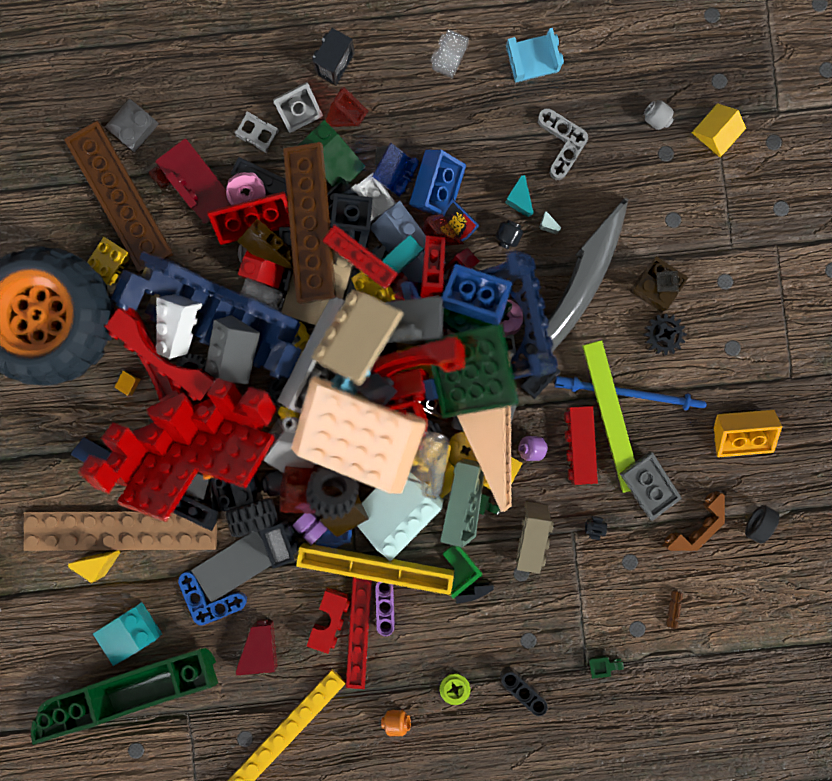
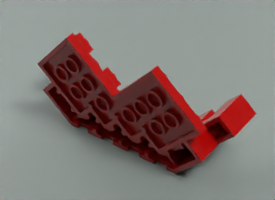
(162, 459)

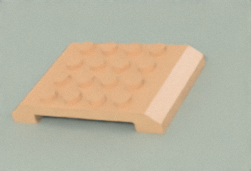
(357, 437)

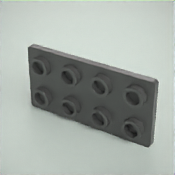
(419, 320)

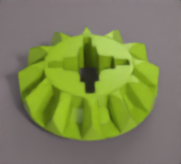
(450, 696)

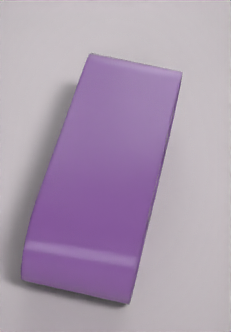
(385, 615)

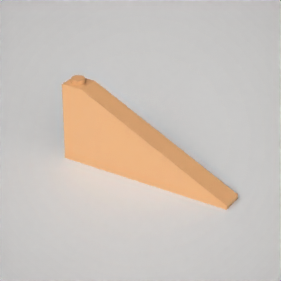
(491, 441)

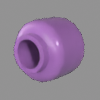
(532, 448)

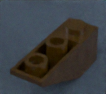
(265, 244)

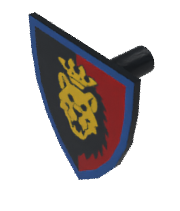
(460, 220)

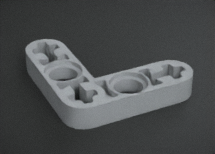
(570, 144)

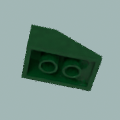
(338, 157)

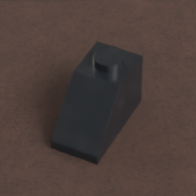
(377, 388)

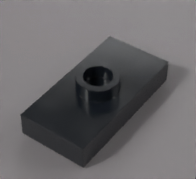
(536, 384)

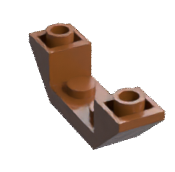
(716, 506)

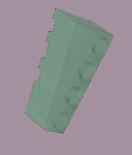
(464, 504)

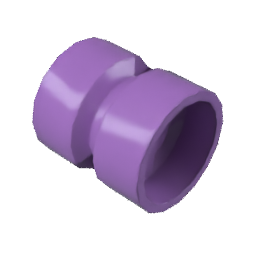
(310, 527)

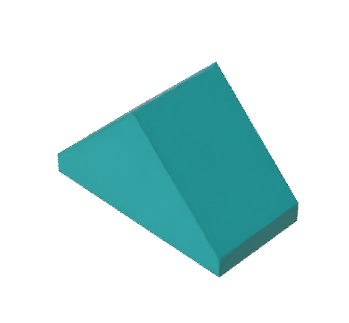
(520, 199)

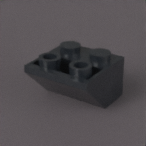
(234, 496)

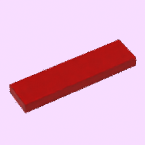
(359, 257)

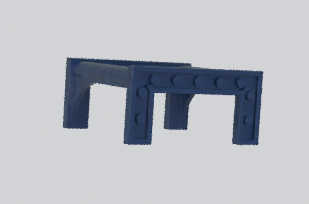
(517, 267)

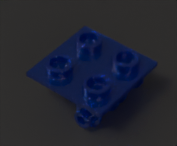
(395, 169)

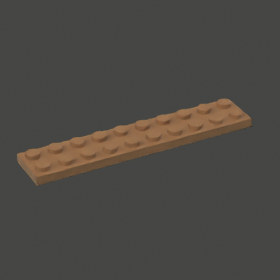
(112, 532)

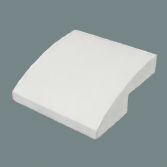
(381, 198)

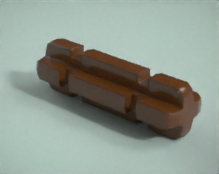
(674, 609)

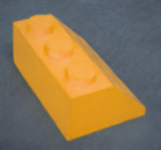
(746, 433)

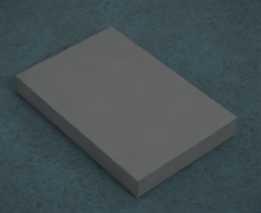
(650, 486)

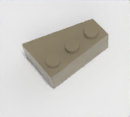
(534, 538)

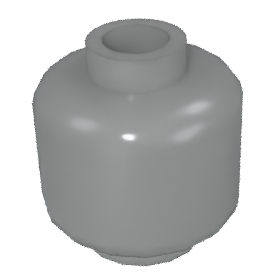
(659, 115)

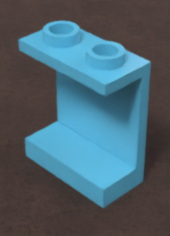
(534, 56)

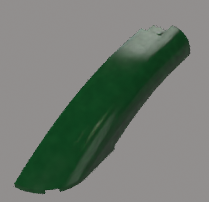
(124, 694)

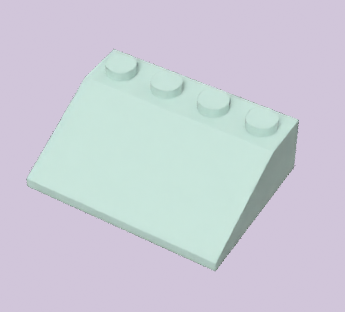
(397, 517)

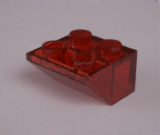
(294, 490)

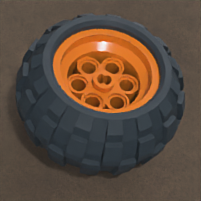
(85, 312)

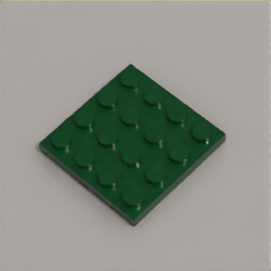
(485, 380)

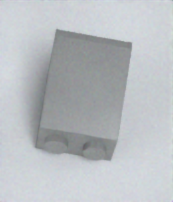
(280, 452)

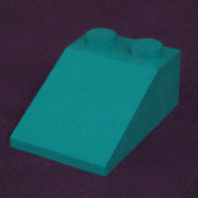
(127, 634)

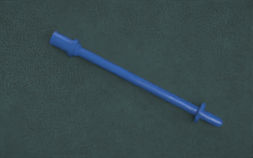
(575, 384)

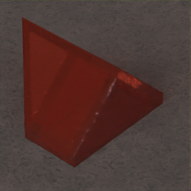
(346, 110)
(440, 227)

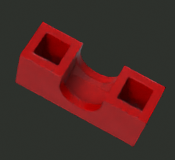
(323, 637)

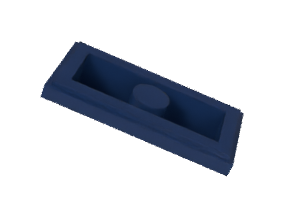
(87, 447)

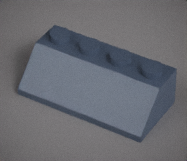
(394, 228)

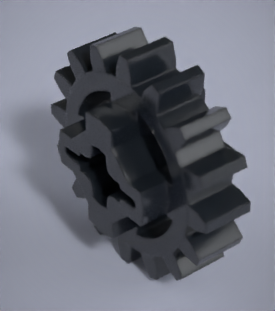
(667, 341)

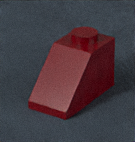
(464, 258)

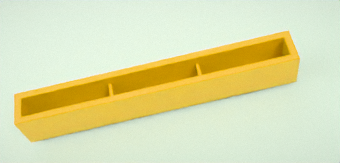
(375, 568)

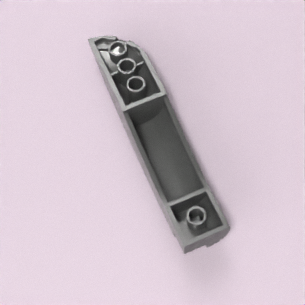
(585, 279)

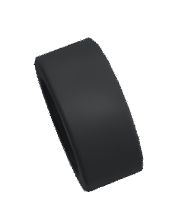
(762, 524)

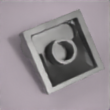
(132, 125)

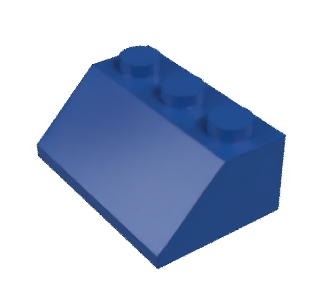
(437, 182)
(476, 295)

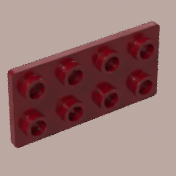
(193, 179)

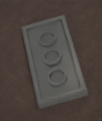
(232, 566)

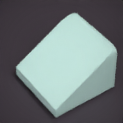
(549, 224)

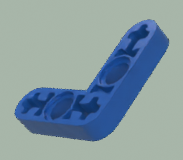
(203, 605)

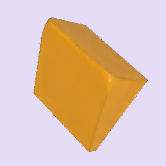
(127, 383)

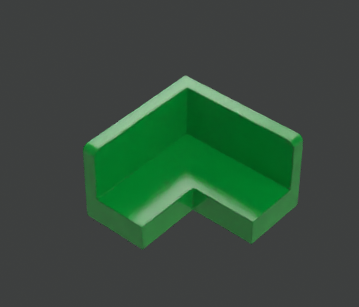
(464, 569)

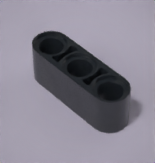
(527, 699)

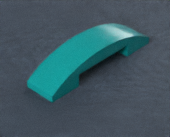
(403, 254)

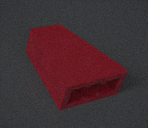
(259, 651)

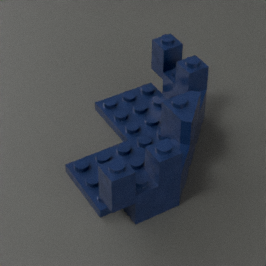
(164, 279)

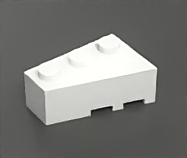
(174, 324)

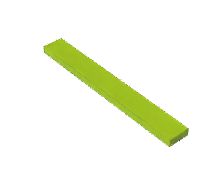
(609, 408)

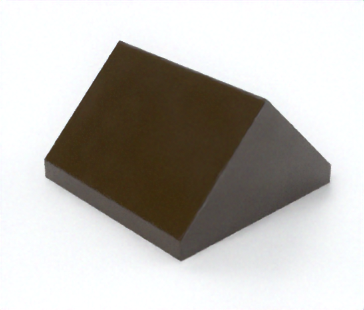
(351, 520)

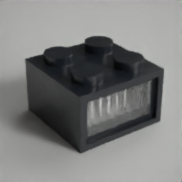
(333, 56)
(280, 543)

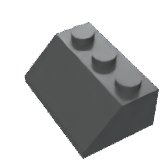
(231, 350)

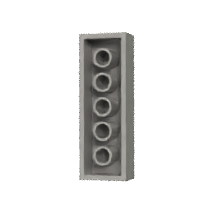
(296, 388)

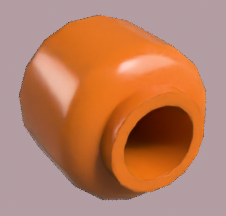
(396, 723)

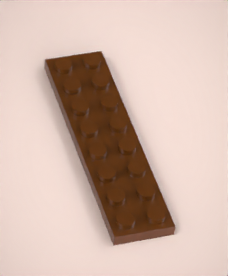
(117, 194)
(309, 223)

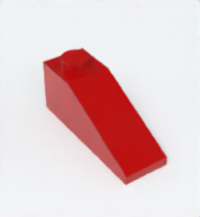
(433, 267)

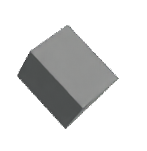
(297, 107)

